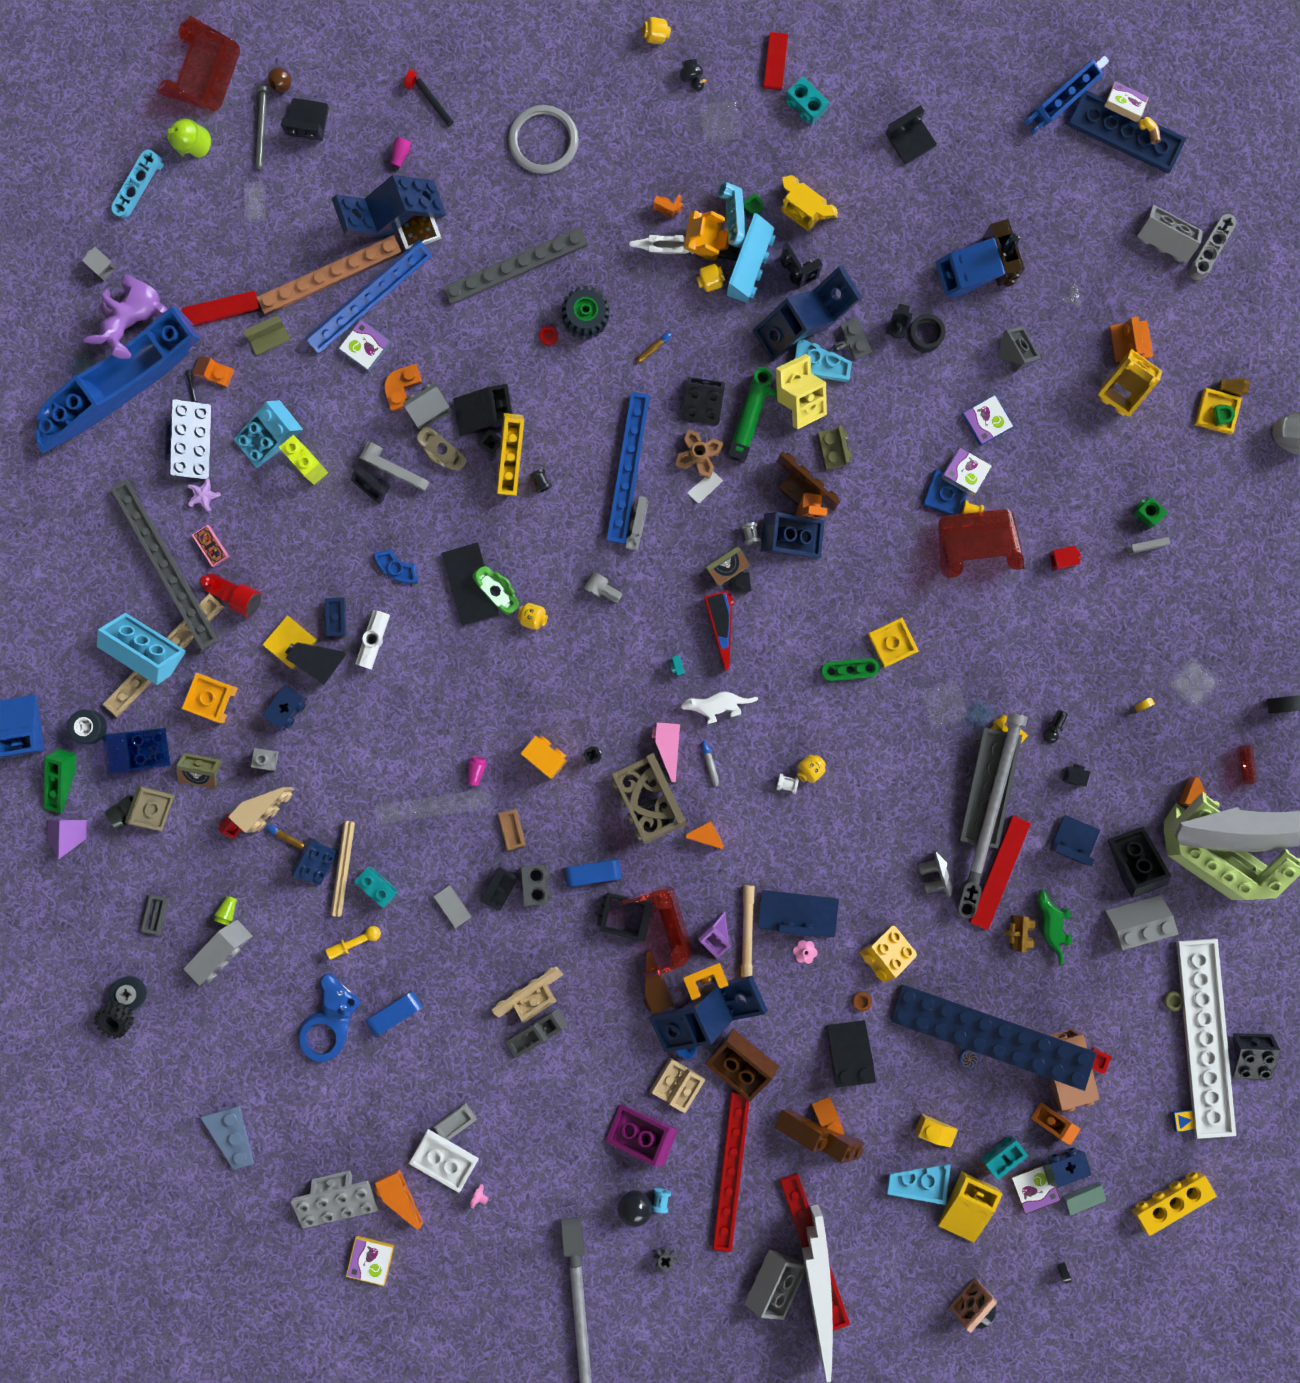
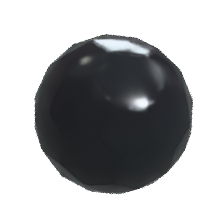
(634, 1208)

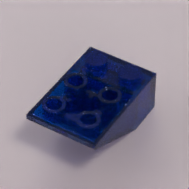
(136, 750)

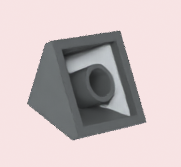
(1018, 348)

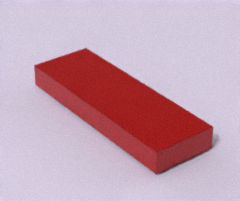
(775, 61)

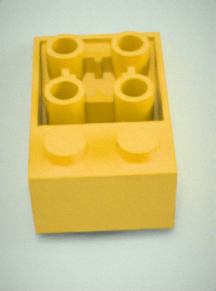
(970, 1207)

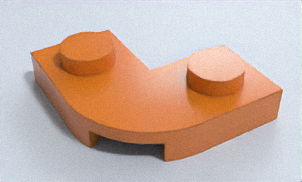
(397, 382)

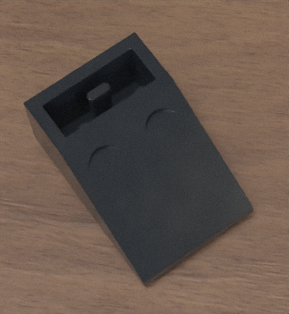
(482, 409)

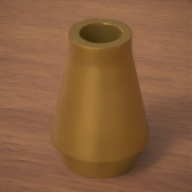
(1236, 386)

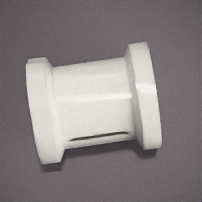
(787, 783)

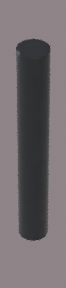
(433, 101)

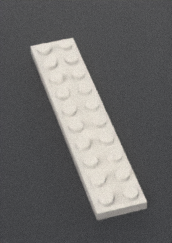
(1206, 1038)

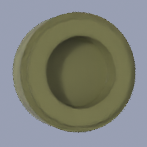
(1173, 1000)

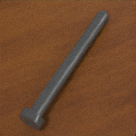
(263, 91)

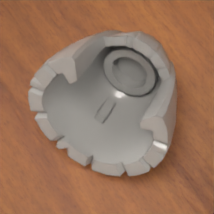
(1287, 432)

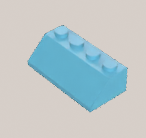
(750, 259)
(139, 648)

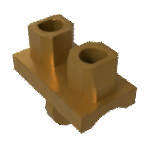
(1019, 933)

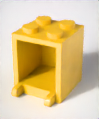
(1134, 375)

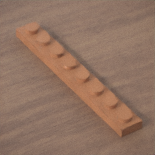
(329, 275)

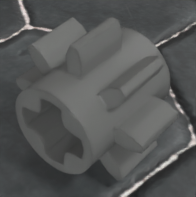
(664, 1264)

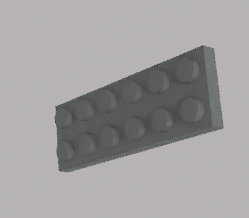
(981, 785)

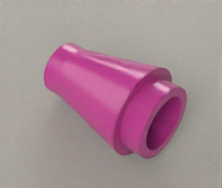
(399, 151)
(476, 768)

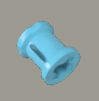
(661, 1200)

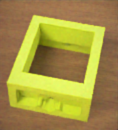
(303, 460)

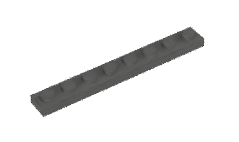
(515, 266)

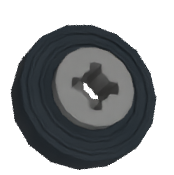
(135, 991)

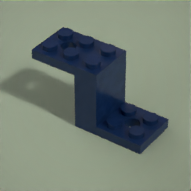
(388, 206)
(807, 313)
(708, 1015)

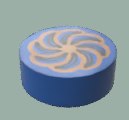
(968, 1059)

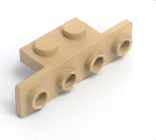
(532, 998)

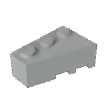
(217, 952)

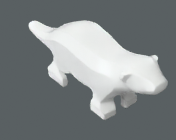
(662, 244)
(717, 704)

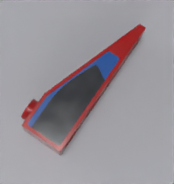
(720, 616)

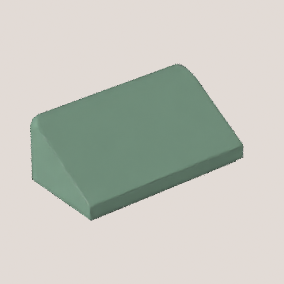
(1084, 1198)

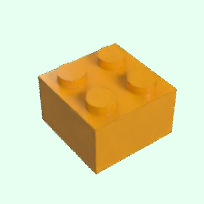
(544, 757)

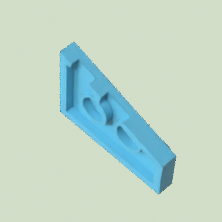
(824, 363)

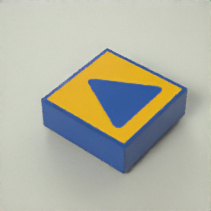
(1183, 1120)

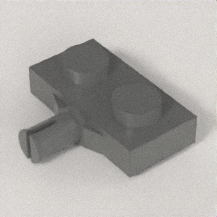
(854, 340)

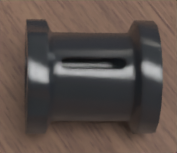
(540, 481)
(595, 760)

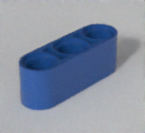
(592, 873)
(393, 1014)

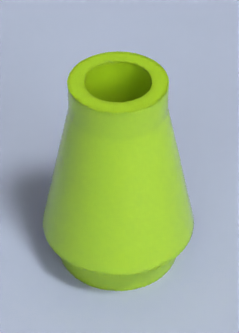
(226, 911)

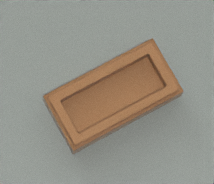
(511, 829)

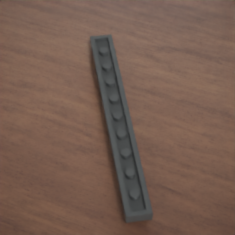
(165, 564)

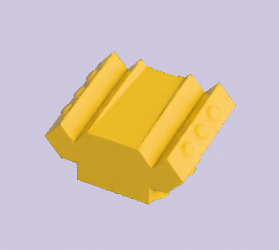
(804, 204)

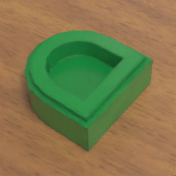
(753, 205)
(1223, 414)

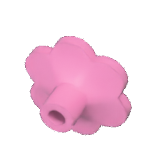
(800, 949)
(479, 1197)

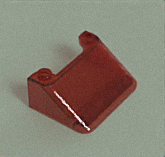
(205, 68)
(978, 537)

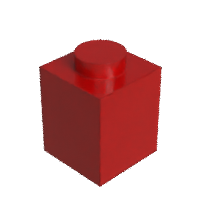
(1065, 558)

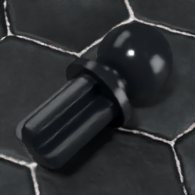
(1051, 735)

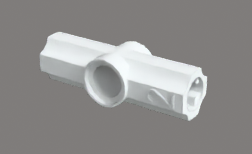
(376, 627)

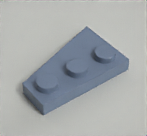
(230, 1135)

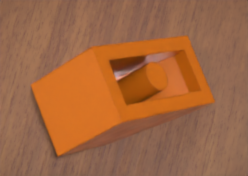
(1055, 1123)

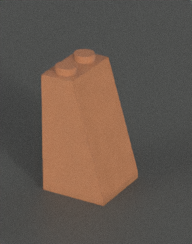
(1068, 1097)

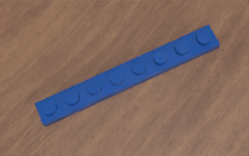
(368, 296)
(628, 468)

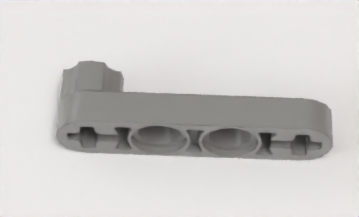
(1212, 247)
(371, 456)

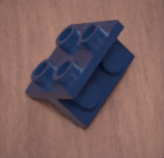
(313, 862)

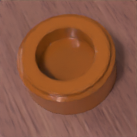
(861, 1001)

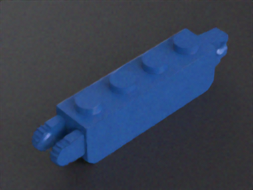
(1066, 94)

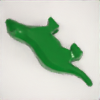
(1053, 925)

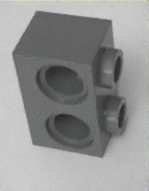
(530, 885)

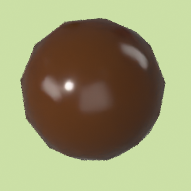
(279, 79)

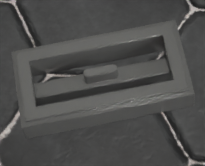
(155, 914)

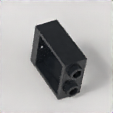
(602, 919)

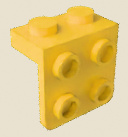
(889, 954)

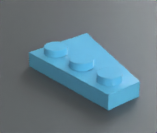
(921, 1184)

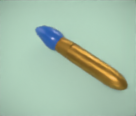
(655, 346)
(284, 836)

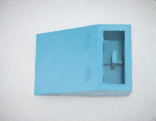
(267, 432)

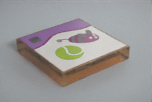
(1033, 1189)

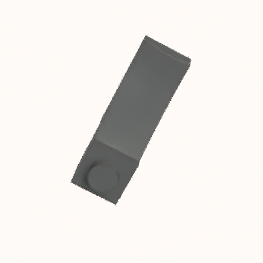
(537, 1033)

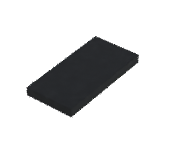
(469, 598)

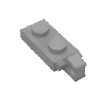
(637, 525)

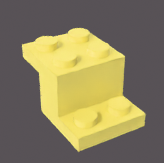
(801, 391)

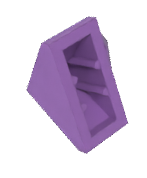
(66, 835)
(716, 937)

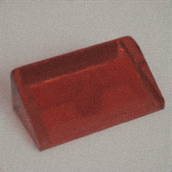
(1248, 764)

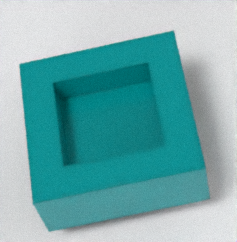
(676, 666)

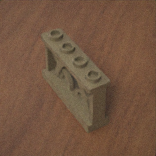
(672, 810)

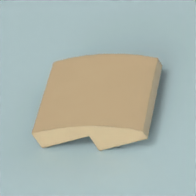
(677, 1085)

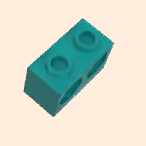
(810, 98)
(376, 887)
(1004, 1157)

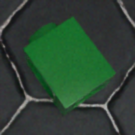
(1157, 510)

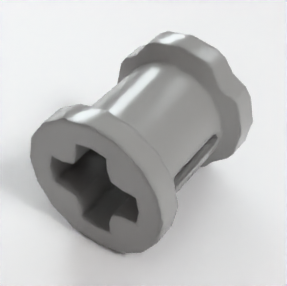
(750, 533)

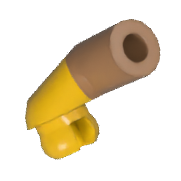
(1152, 128)

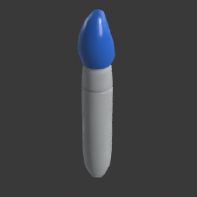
(710, 763)

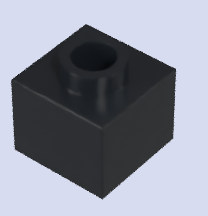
(490, 437)
(1076, 775)

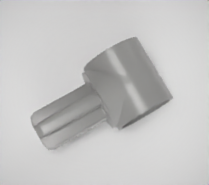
(599, 586)

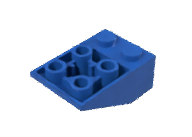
(970, 268)
(20, 726)

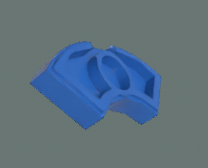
(396, 569)

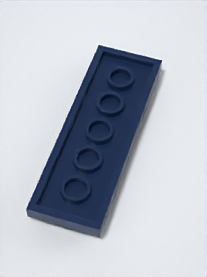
(1125, 134)

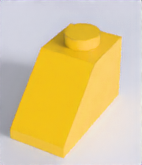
(935, 1131)

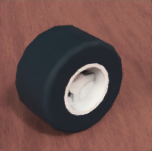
(79, 727)

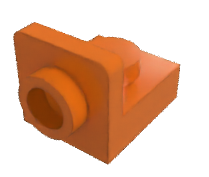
(666, 207)

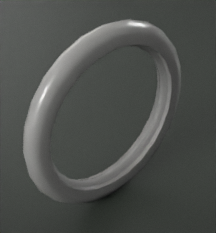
(547, 168)

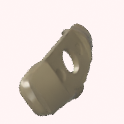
(430, 440)

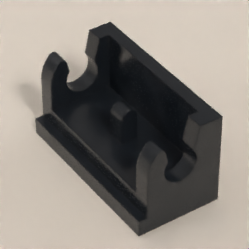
(499, 888)

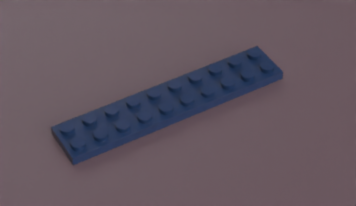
(994, 1037)

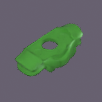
(486, 579)

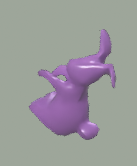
(139, 304)

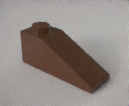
(656, 990)

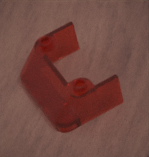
(681, 950)

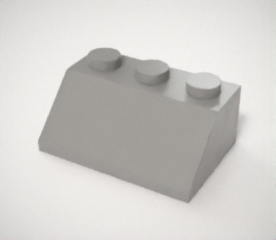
(1170, 234)
(1141, 922)
(775, 1285)

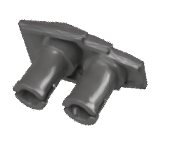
(941, 865)

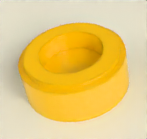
(1144, 704)

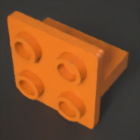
(1131, 335)

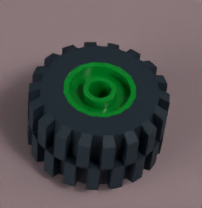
(585, 312)

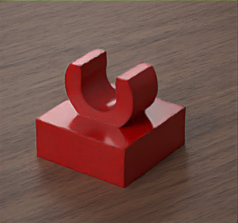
(229, 828)

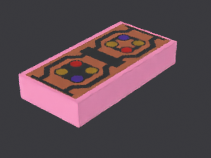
(210, 546)

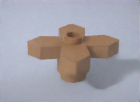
(703, 463)

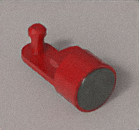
(241, 598)

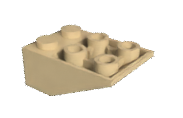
(254, 812)

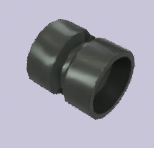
(117, 813)

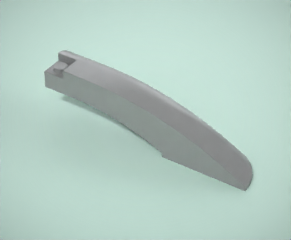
(1242, 831)

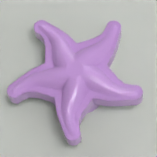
(203, 495)

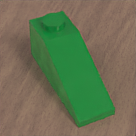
(58, 778)

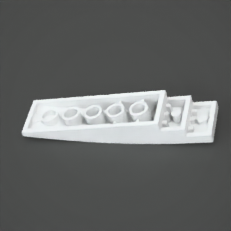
(819, 1284)

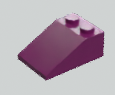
(641, 1135)

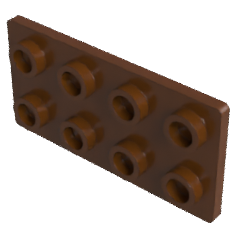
(801, 482)

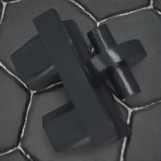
(899, 322)

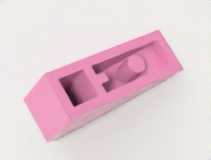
(667, 743)

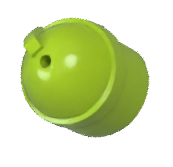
(189, 137)

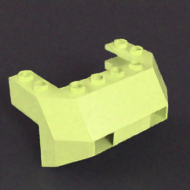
(1230, 872)

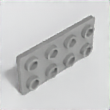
(333, 1200)

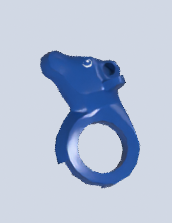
(336, 1012)

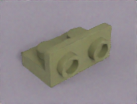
(834, 448)

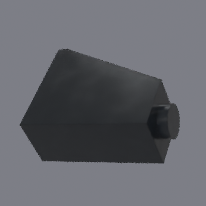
(315, 660)

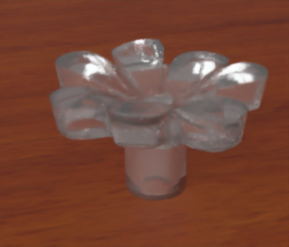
(1073, 297)

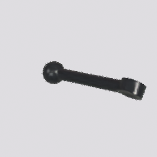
(188, 373)

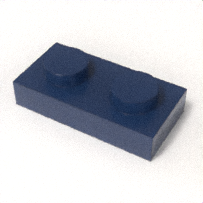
(335, 617)

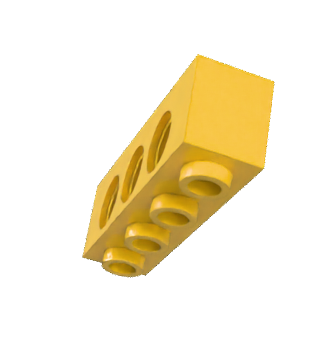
(510, 454)
(1184, 1203)

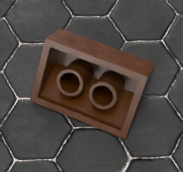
(742, 1065)

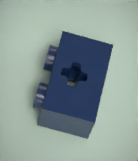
(276, 713)
(1066, 1167)

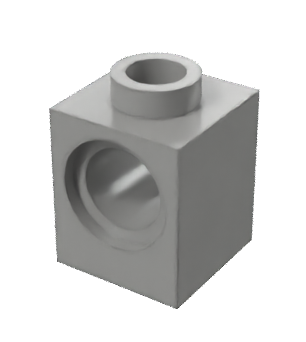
(99, 263)
(264, 759)

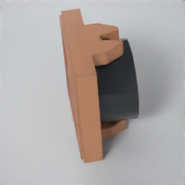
(974, 1306)

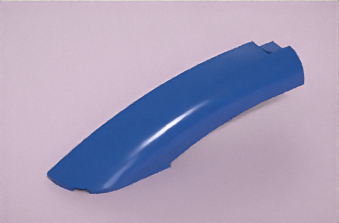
(114, 381)

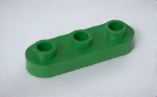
(858, 669)

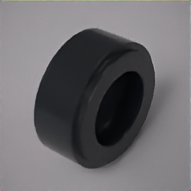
(1064, 1273)

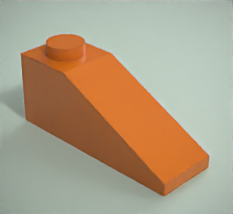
(397, 1196)

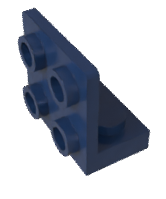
(1075, 840)

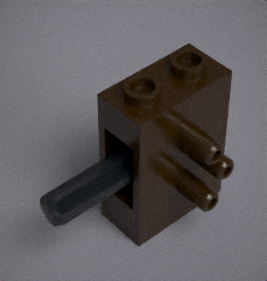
(1008, 251)

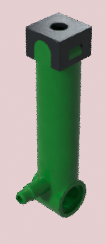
(749, 415)

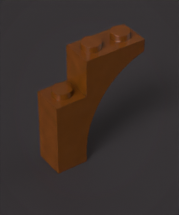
(819, 1138)

